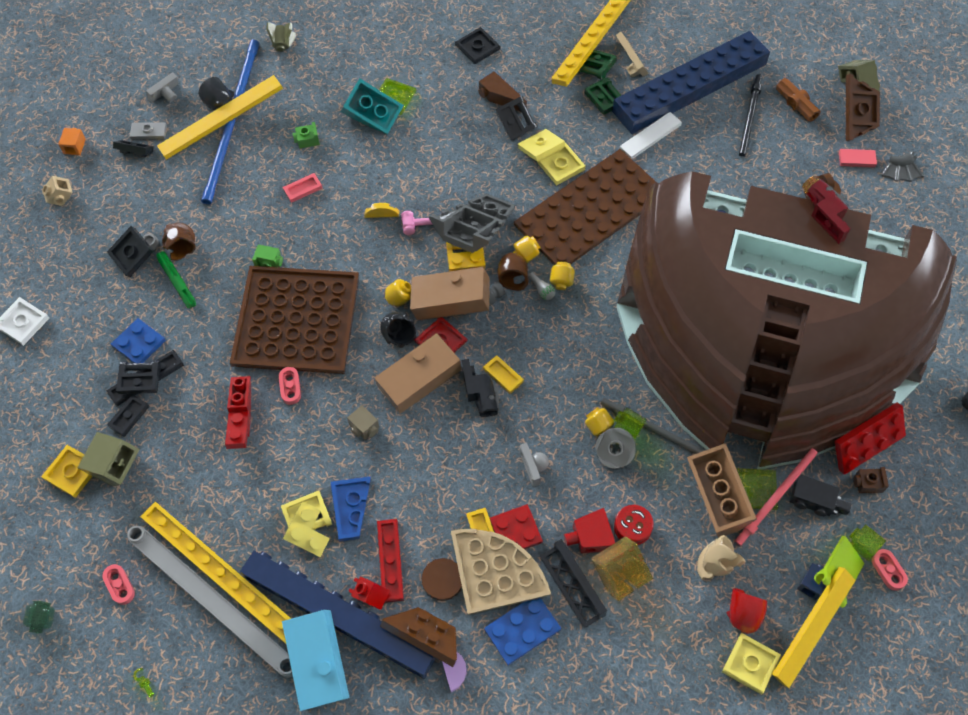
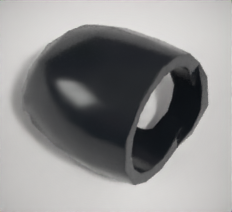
(214, 93)

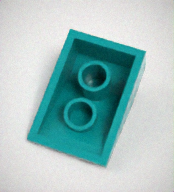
(371, 107)

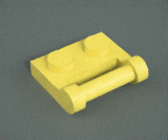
(314, 499)

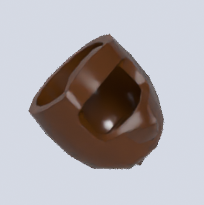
(511, 266)

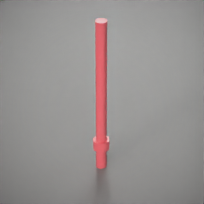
(752, 528)

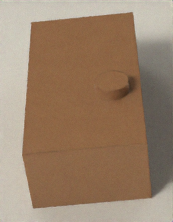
(450, 293)
(418, 373)

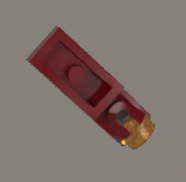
(828, 208)

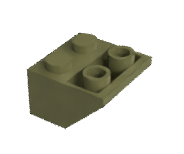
(108, 459)

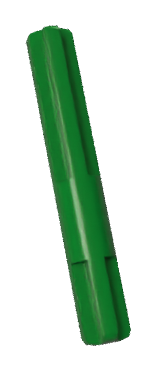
(176, 280)

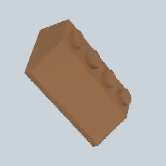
(722, 490)

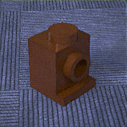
(878, 483)

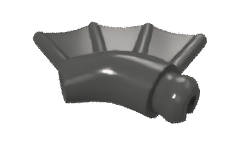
(902, 168)

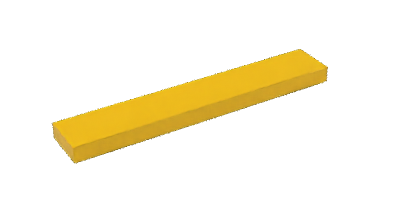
(813, 627)

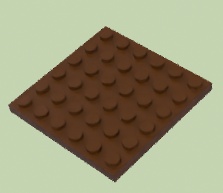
(295, 319)

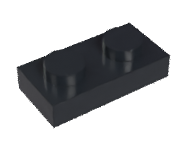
(126, 147)
(128, 415)

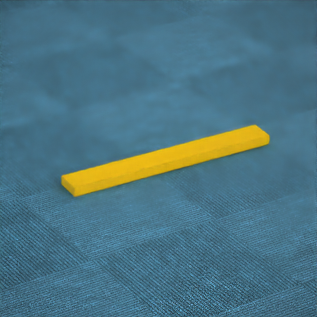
(219, 117)

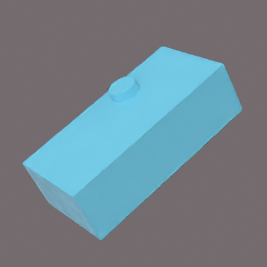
(315, 659)

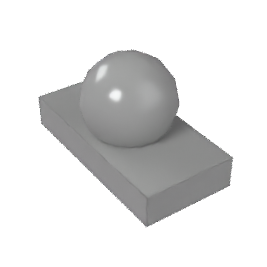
(533, 463)

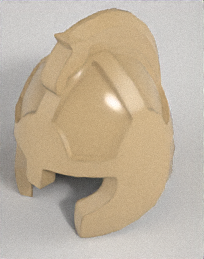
(718, 559)

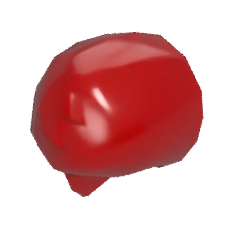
(746, 611)

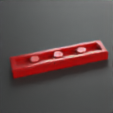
(390, 559)

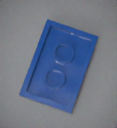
(522, 629)

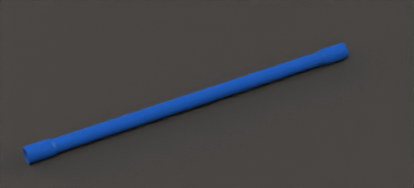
(209, 190)

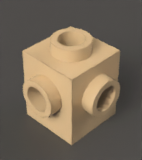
(57, 191)

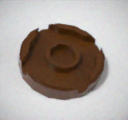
(441, 579)

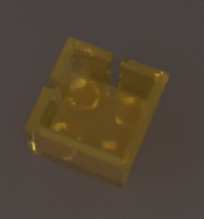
(617, 565)

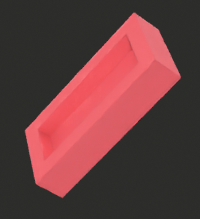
(857, 158)
(302, 187)

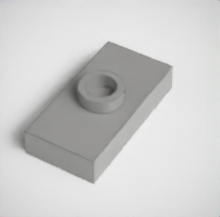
(147, 131)

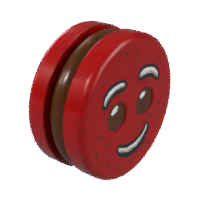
(634, 523)

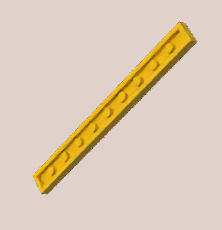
(588, 42)
(216, 569)

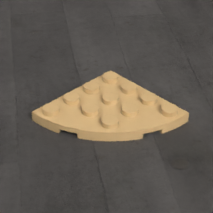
(495, 571)

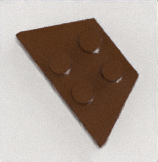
(861, 108)
(425, 633)

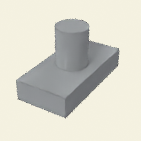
(163, 88)

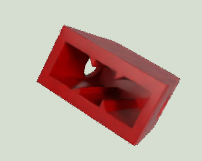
(591, 532)

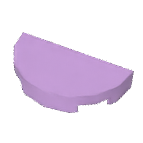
(456, 674)

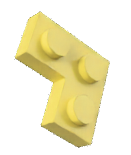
(301, 532)

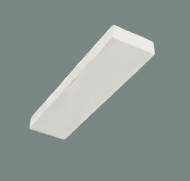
(650, 135)

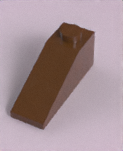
(497, 90)

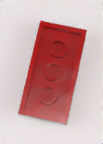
(870, 438)

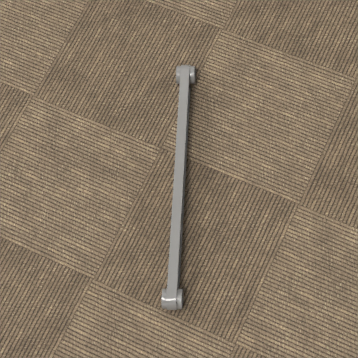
(210, 600)

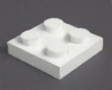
(22, 321)

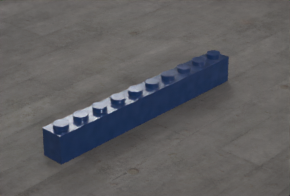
(346, 616)

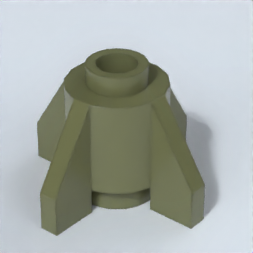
(281, 36)

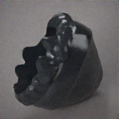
(398, 329)

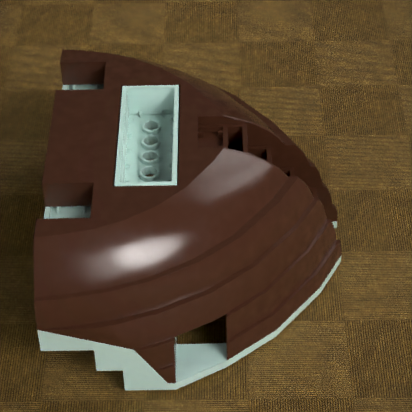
(770, 352)

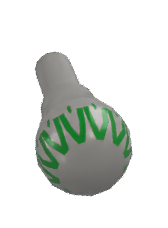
(544, 289)

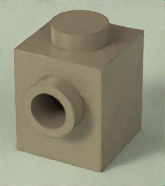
(363, 423)

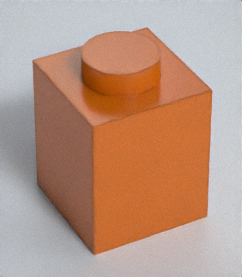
(72, 141)

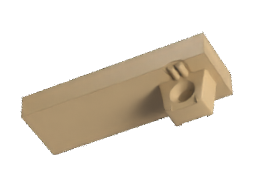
(636, 67)

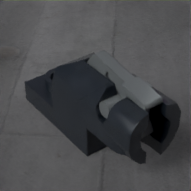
(481, 390)

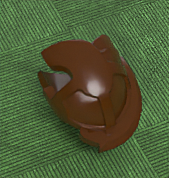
(180, 239)

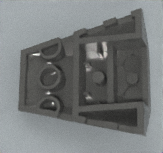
(472, 224)

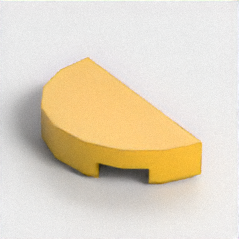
(381, 210)

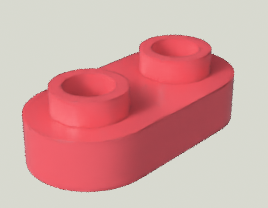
(291, 386)
(890, 569)
(119, 585)

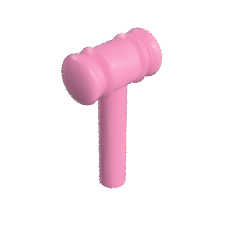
(409, 222)

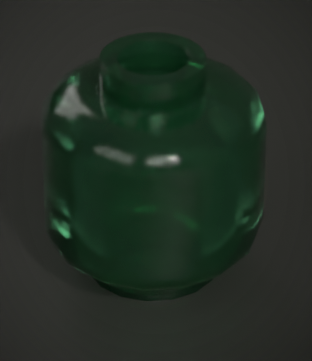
(38, 616)

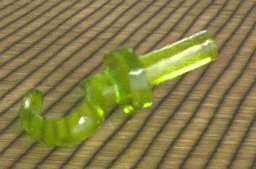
(144, 682)

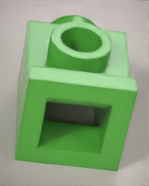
(306, 136)
(267, 256)

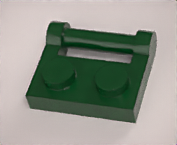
(598, 60)
(600, 97)

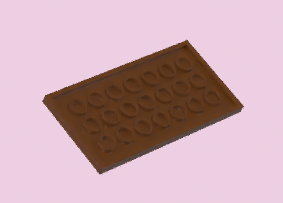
(588, 209)

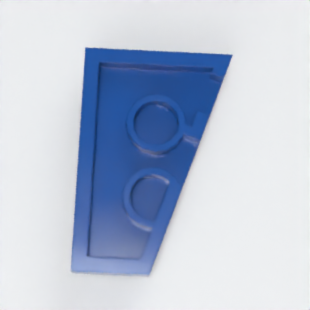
(349, 506)

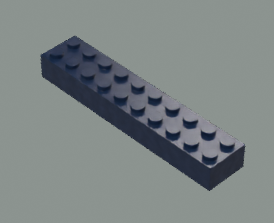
(690, 82)

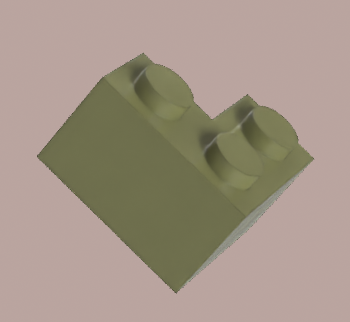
(862, 70)

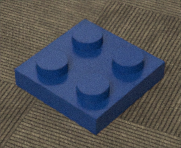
(138, 342)

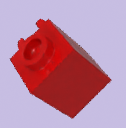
(369, 592)

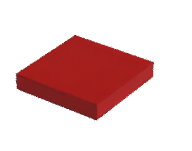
(446, 331)

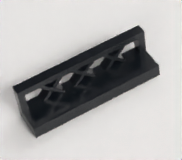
(580, 580)

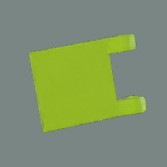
(842, 556)

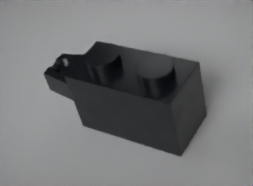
(818, 497)

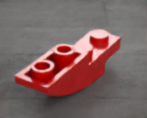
(239, 412)

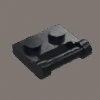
(511, 120)
(138, 382)

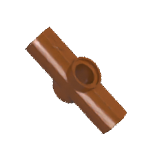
(798, 99)

